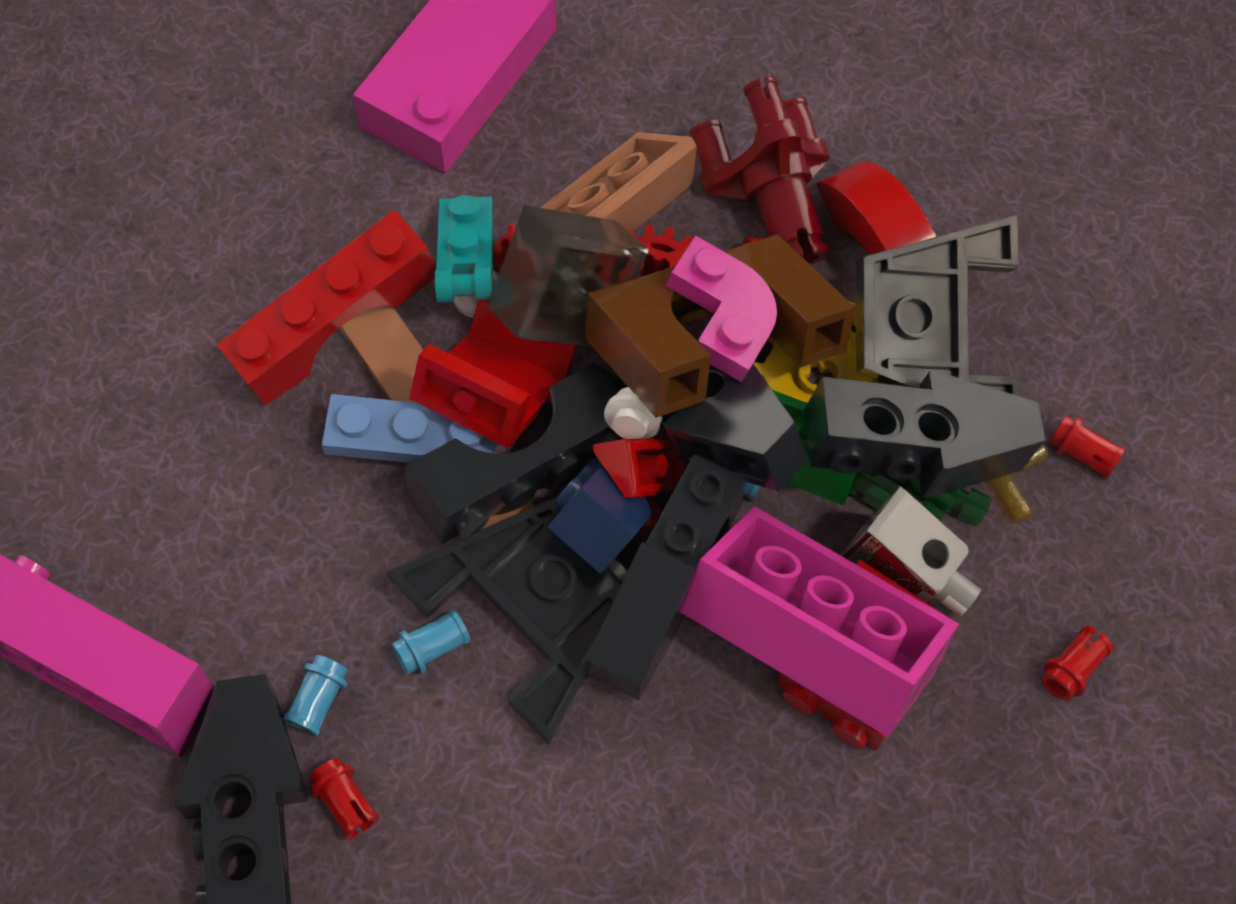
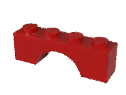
(372, 271)

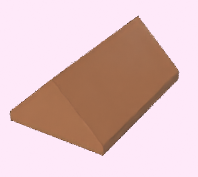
(632, 180)

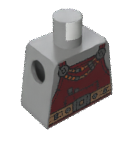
(914, 552)

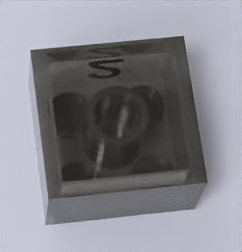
(553, 268)

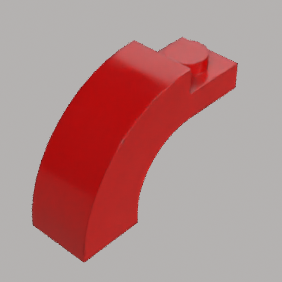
(874, 208)

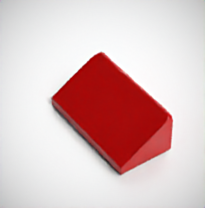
(641, 465)

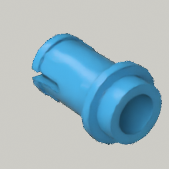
(430, 642)
(316, 694)

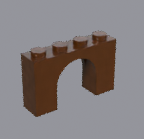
(643, 338)

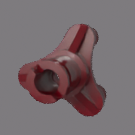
(772, 169)

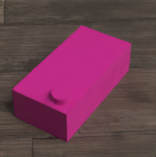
(451, 74)
(819, 619)
(99, 658)

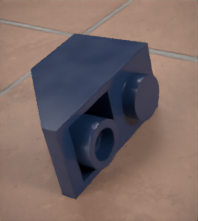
(597, 516)

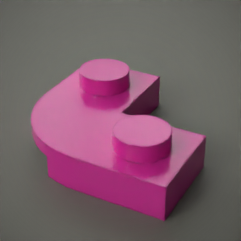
(737, 298)

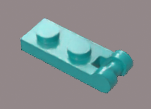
(464, 248)

